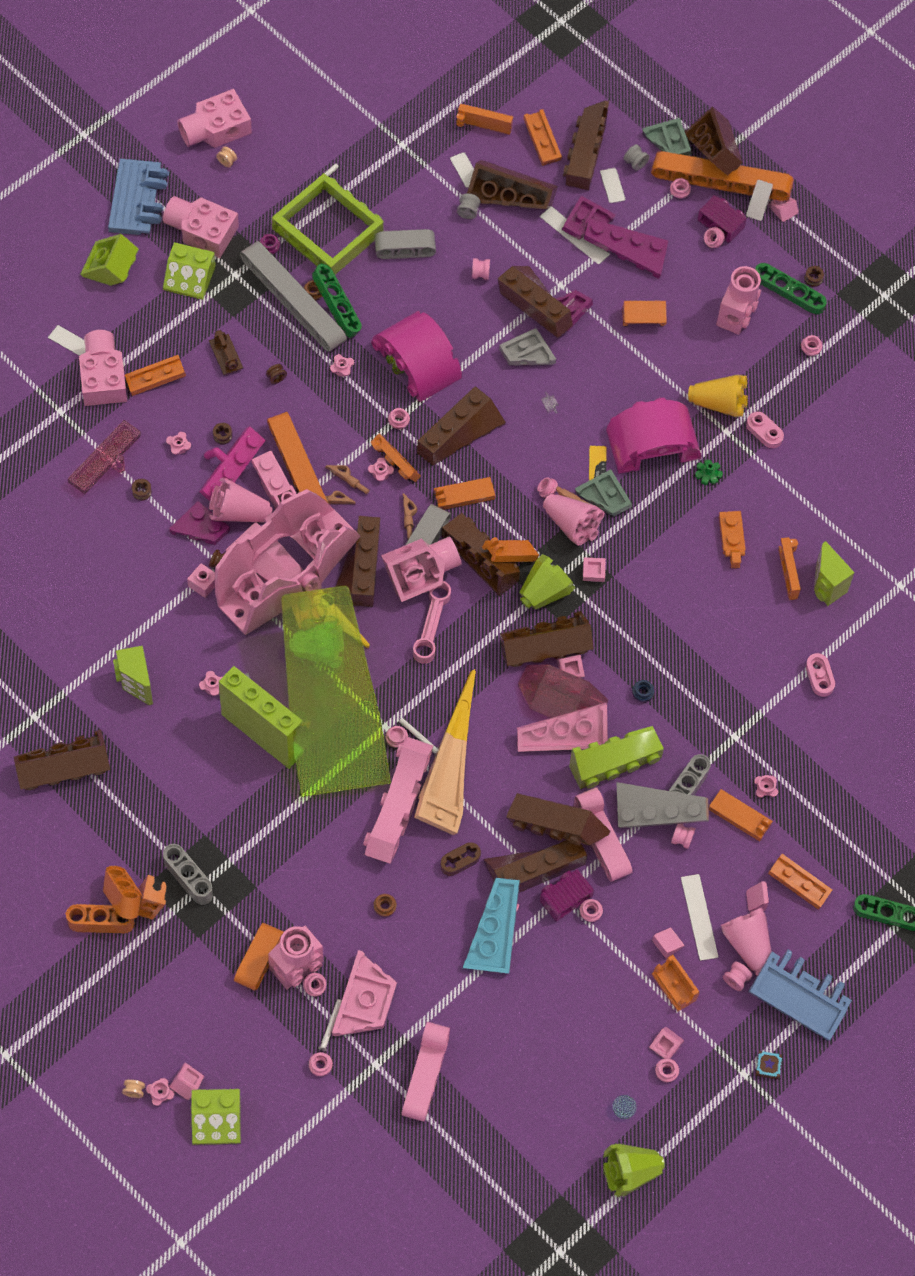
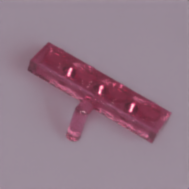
(104, 457)

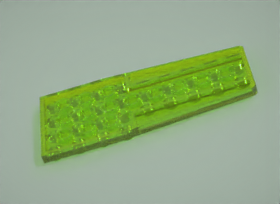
(333, 693)

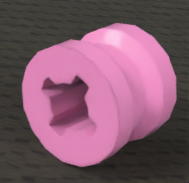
(480, 269)
(683, 835)
(737, 976)

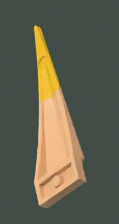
(443, 789)

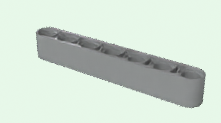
(293, 296)

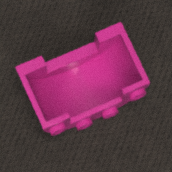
(421, 352)
(650, 432)

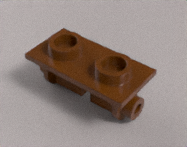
(225, 353)

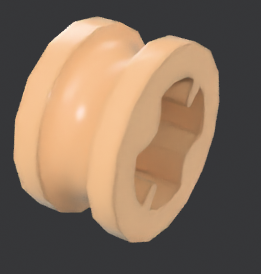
(226, 157)
(133, 1088)

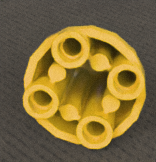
(721, 395)

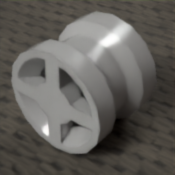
(636, 157)
(468, 206)

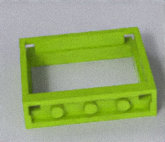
(310, 249)

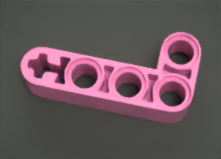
(607, 850)
(426, 1071)

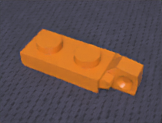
(394, 457)
(732, 536)

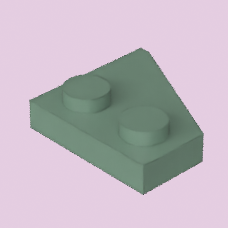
(668, 137)
(605, 493)

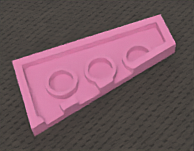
(565, 731)

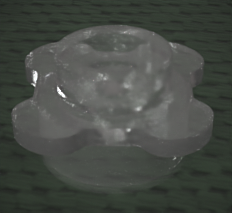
(550, 403)

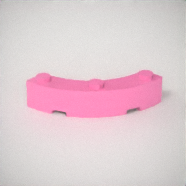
(399, 801)

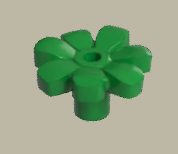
(708, 472)

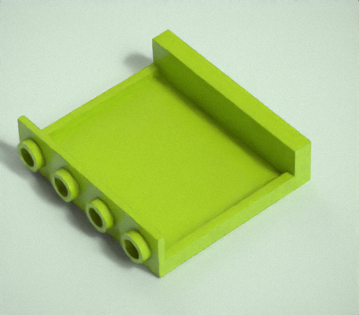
(258, 715)

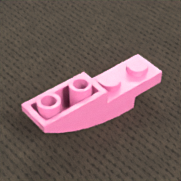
(272, 478)

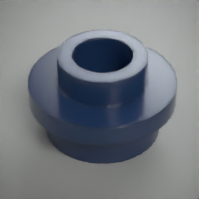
(645, 685)

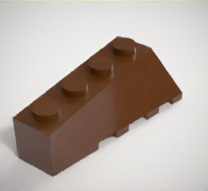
(715, 140)
(586, 146)
(507, 187)
(529, 294)
(466, 421)
(469, 543)
(361, 563)
(547, 640)
(62, 762)
(556, 820)
(538, 865)

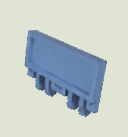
(133, 199)
(799, 995)

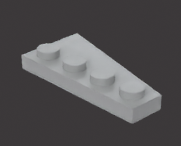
(653, 807)

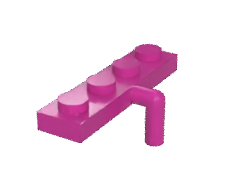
(235, 460)

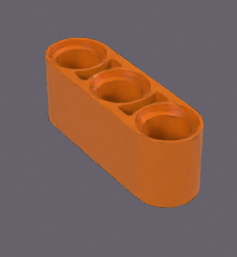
(122, 892)
(88, 922)
(256, 958)

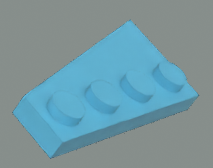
(494, 937)

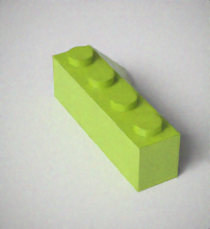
(615, 757)

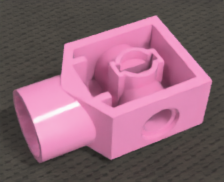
(216, 121)
(202, 223)
(739, 300)
(102, 370)
(420, 566)
(293, 961)

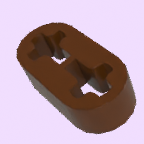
(463, 863)

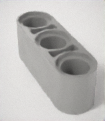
(405, 244)
(430, 525)
(692, 775)
(190, 884)

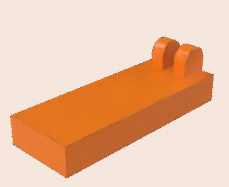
(484, 119)
(542, 137)
(155, 375)
(464, 493)
(511, 550)
(786, 551)
(740, 815)
(800, 881)

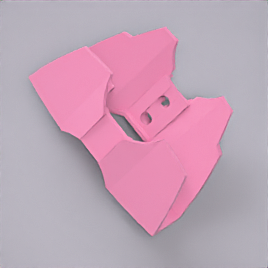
(313, 526)

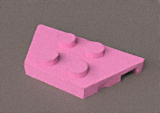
(365, 998)

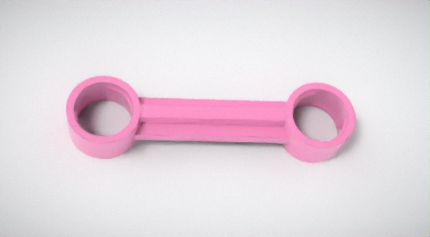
(431, 624)

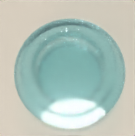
(624, 1107)

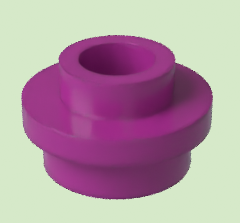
(270, 239)

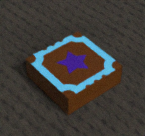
(768, 1065)

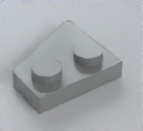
(527, 350)

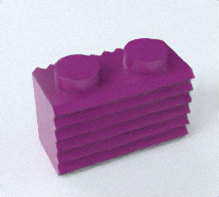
(721, 215)
(566, 894)

